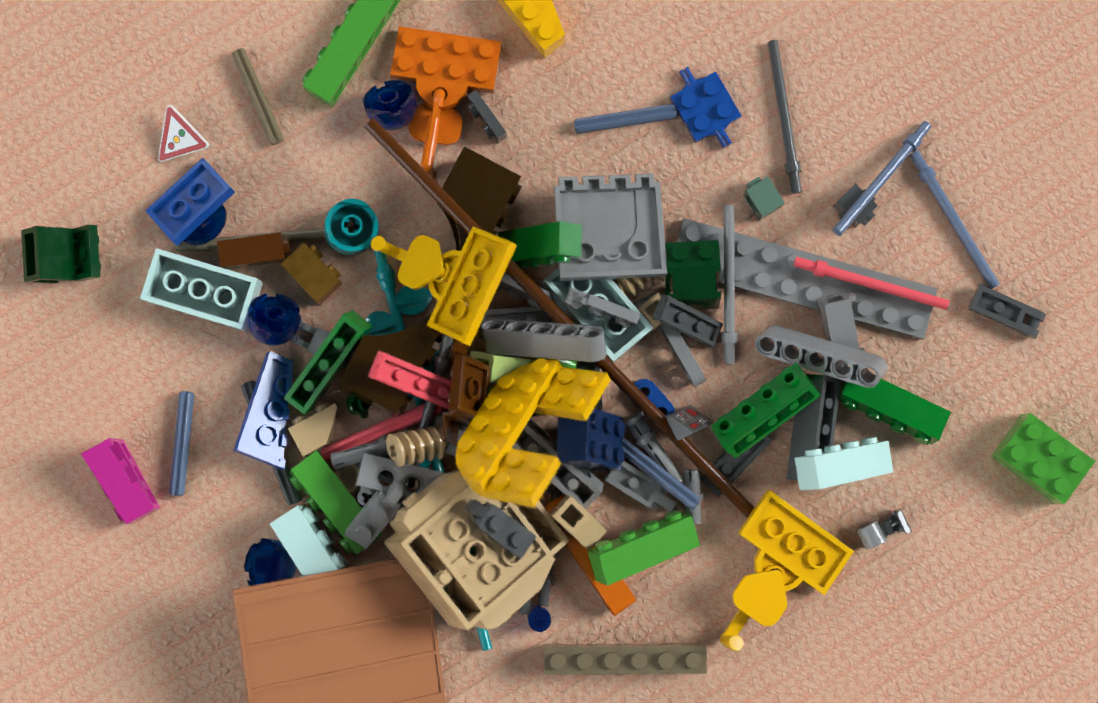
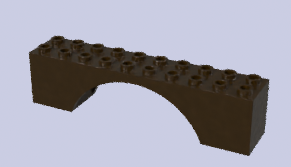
(482, 192)

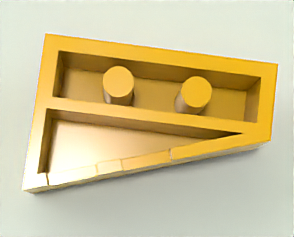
(538, 22)

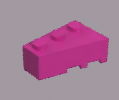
(121, 480)

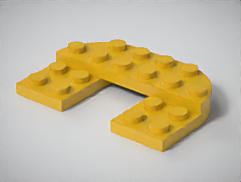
(486, 446)

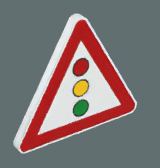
(179, 136)

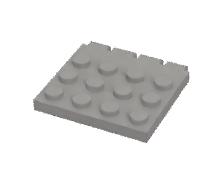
(618, 226)

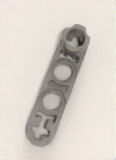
(679, 349)

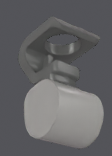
(876, 532)

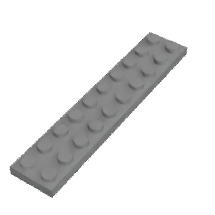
(770, 272)

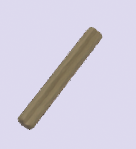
(257, 96)

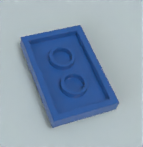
(190, 201)

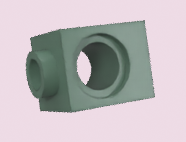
(763, 197)

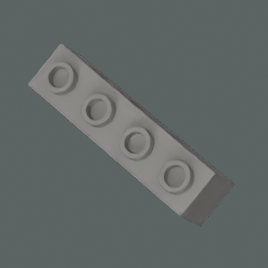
(373, 465)
(569, 479)

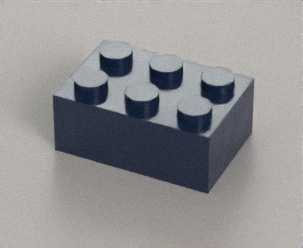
(593, 442)

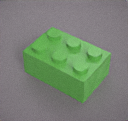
(1043, 458)

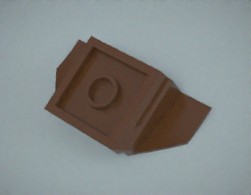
(467, 391)

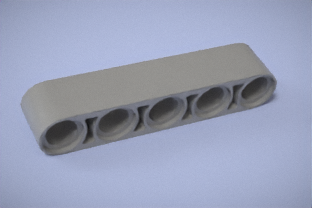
(544, 340)
(832, 352)

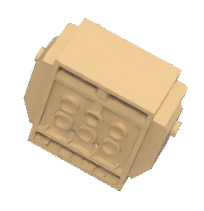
(468, 588)

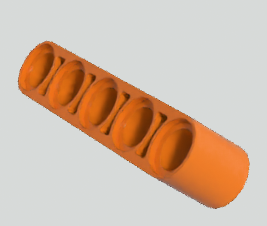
(615, 596)

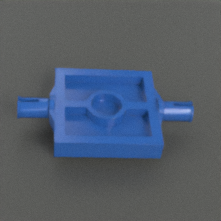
(705, 107)

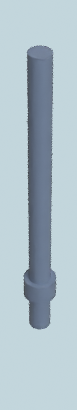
(910, 145)
(928, 175)

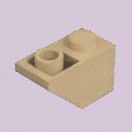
(315, 431)
(578, 522)

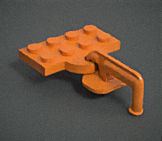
(440, 67)

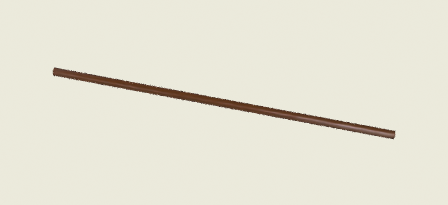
(560, 317)

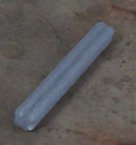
(625, 118)
(181, 443)
(659, 475)

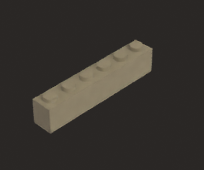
(625, 658)

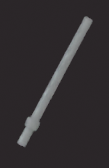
(729, 335)

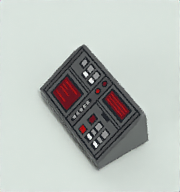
(687, 422)

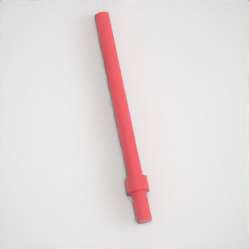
(822, 269)

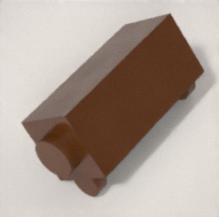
(253, 250)

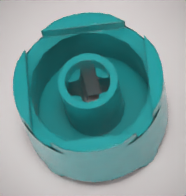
(362, 217)

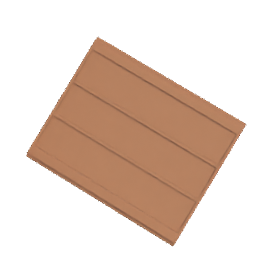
(339, 638)

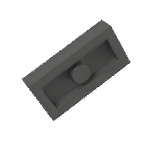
(480, 109)

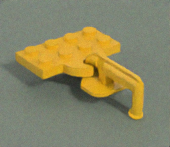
(457, 279)
(799, 553)

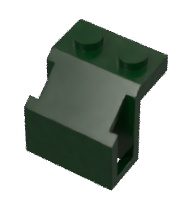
(60, 254)
(693, 273)

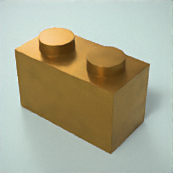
(312, 273)

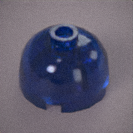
(391, 105)
(273, 319)
(268, 562)

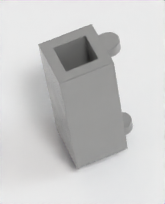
(839, 320)

